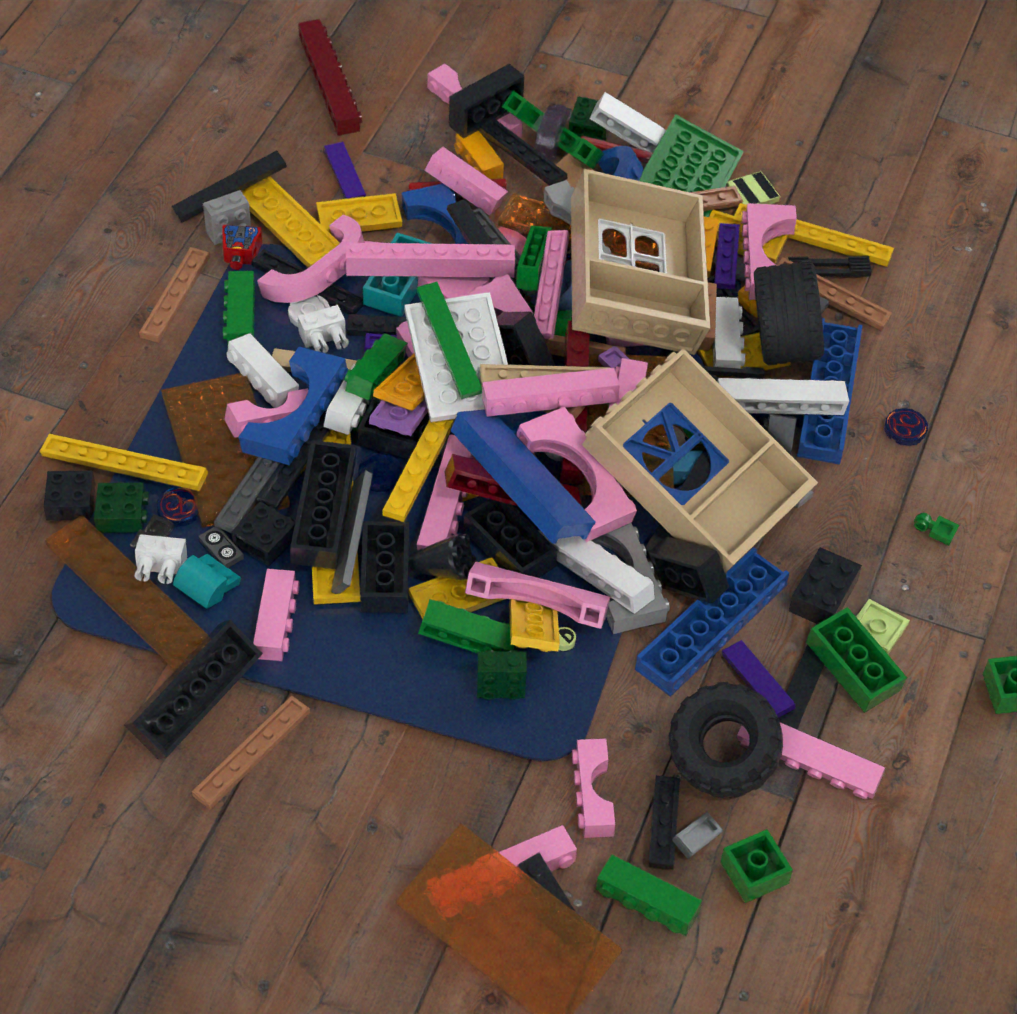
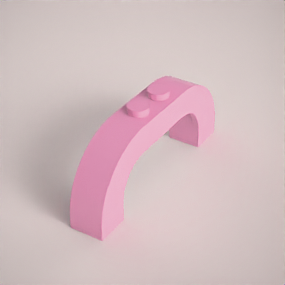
(323, 273)

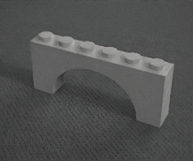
(627, 545)

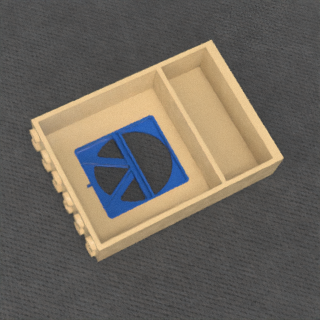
(750, 473)

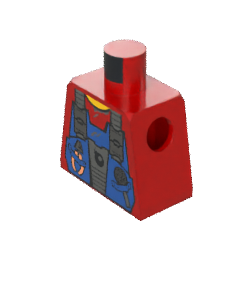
(241, 244)

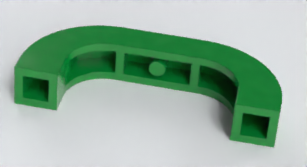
(568, 141)

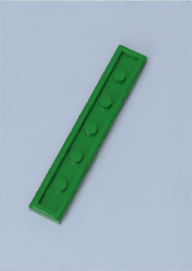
(449, 340)

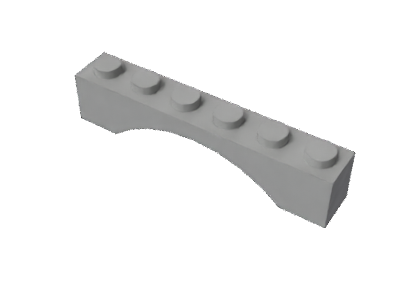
(558, 200)

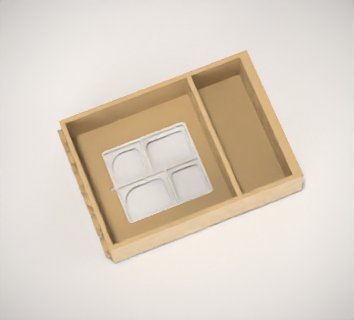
(632, 302)

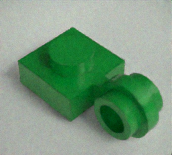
(941, 530)

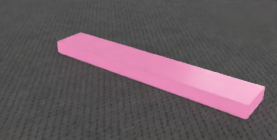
(551, 281)

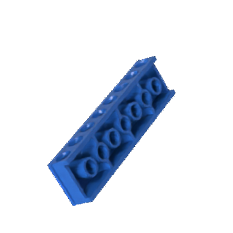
(824, 435)
(522, 476)
(707, 627)

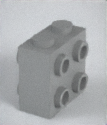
(225, 210)

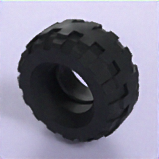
(717, 705)

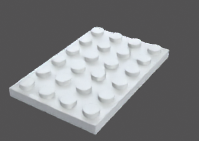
(483, 342)

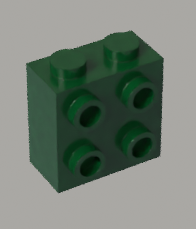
(582, 124)
(120, 507)
(501, 674)

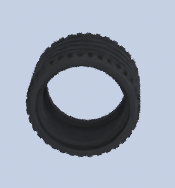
(789, 313)

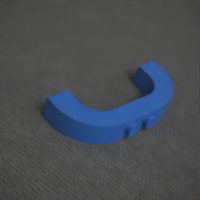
(621, 162)

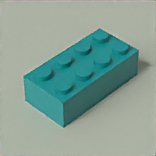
(392, 292)

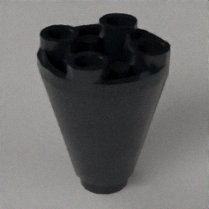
(445, 558)

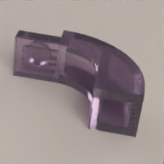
(551, 129)

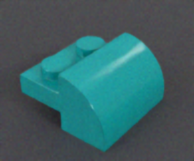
(205, 580)

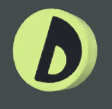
(567, 638)

